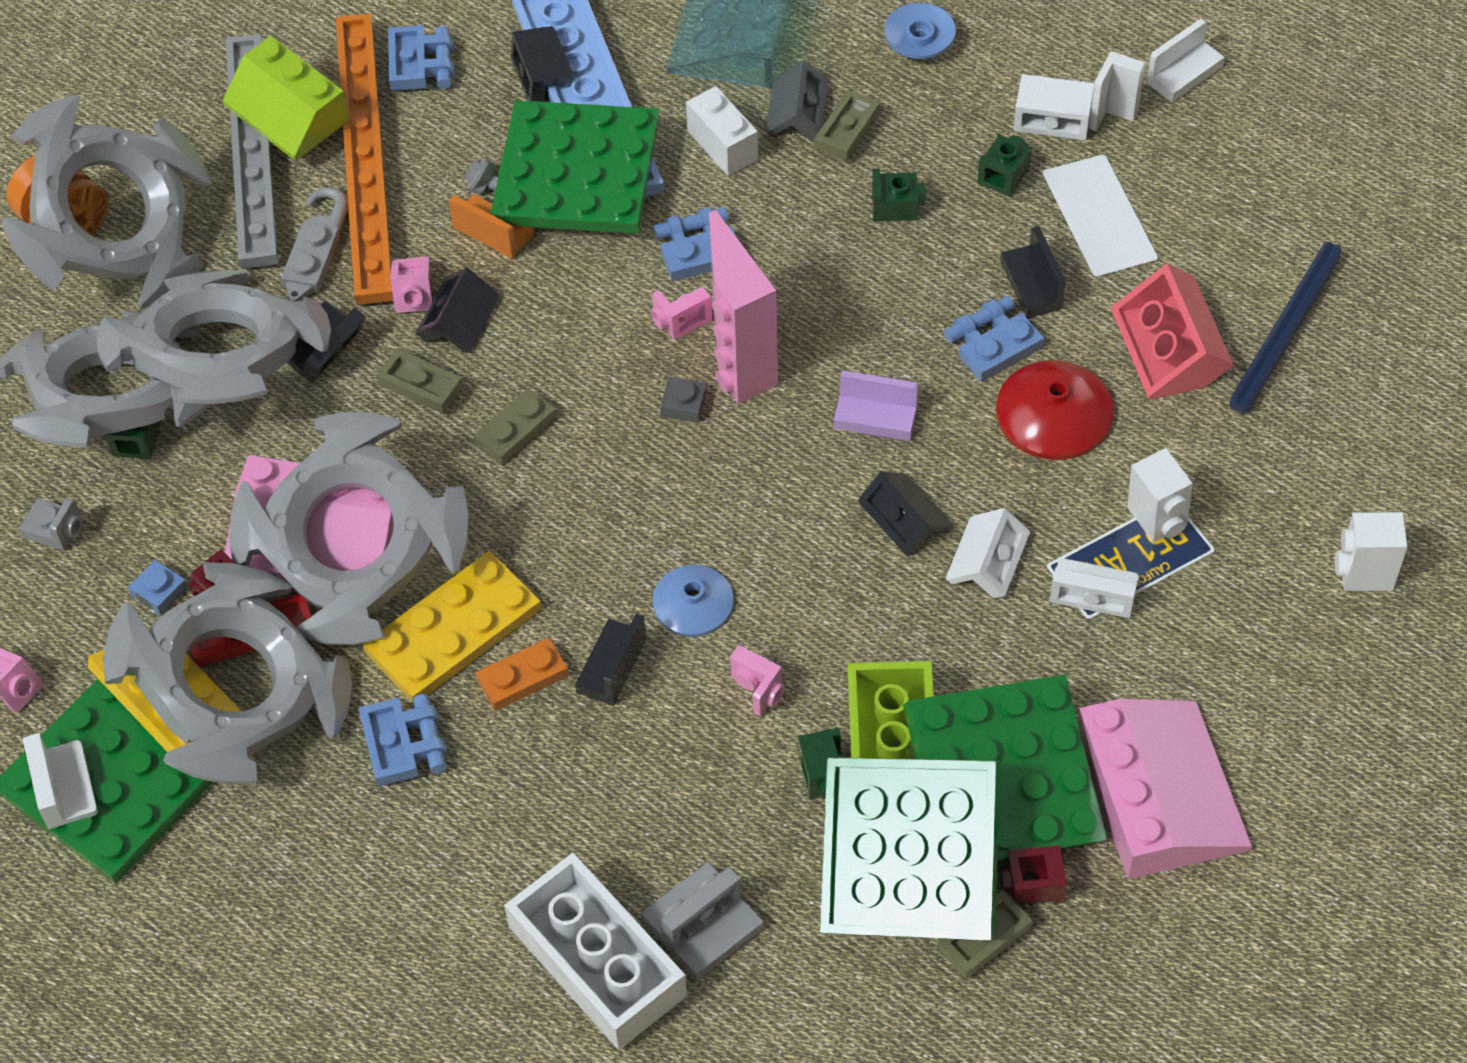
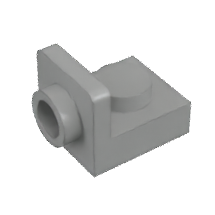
(52, 523)

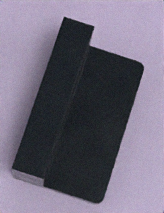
(539, 61)
(1035, 276)
(459, 310)
(344, 328)
(903, 511)
(612, 660)

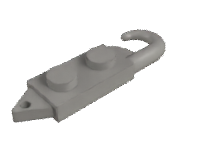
(314, 247)

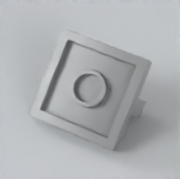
(703, 919)

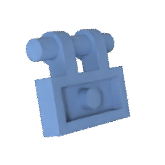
(408, 57)
(691, 254)
(998, 347)
(389, 742)

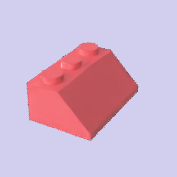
(1171, 334)

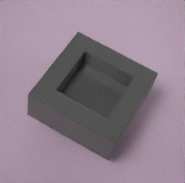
(683, 399)

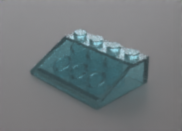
(731, 40)

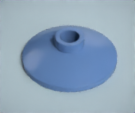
(919, 30)
(693, 614)

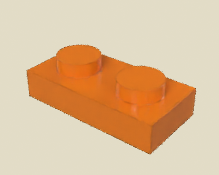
(522, 674)

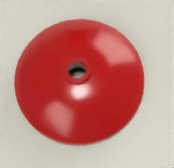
(1053, 424)

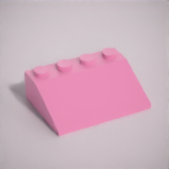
(743, 317)
(344, 529)
(1160, 784)

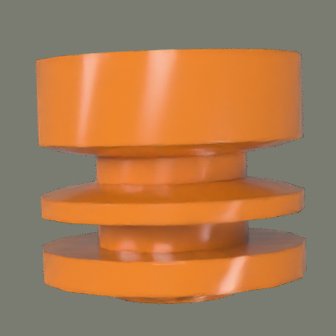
(85, 197)

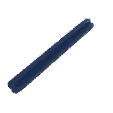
(1285, 328)

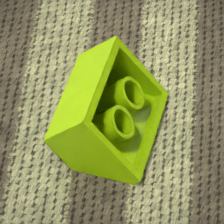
(285, 99)
(877, 707)

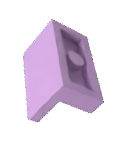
(876, 405)

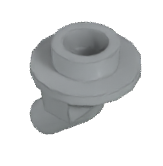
(481, 176)

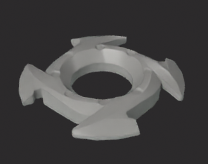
(150, 161)
(207, 299)
(73, 418)
(340, 463)
(237, 611)

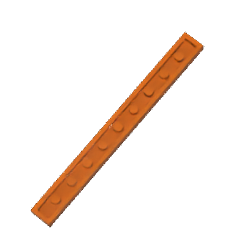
(364, 161)

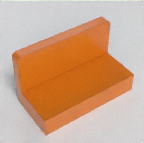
(475, 220)

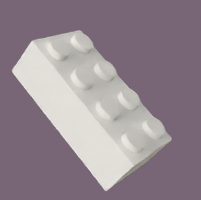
(596, 951)

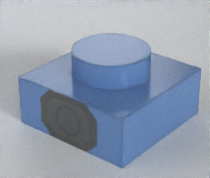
(157, 587)

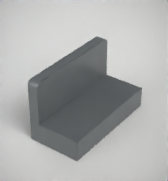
(798, 100)

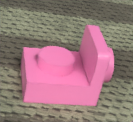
(411, 284)
(682, 315)
(757, 674)
(17, 681)

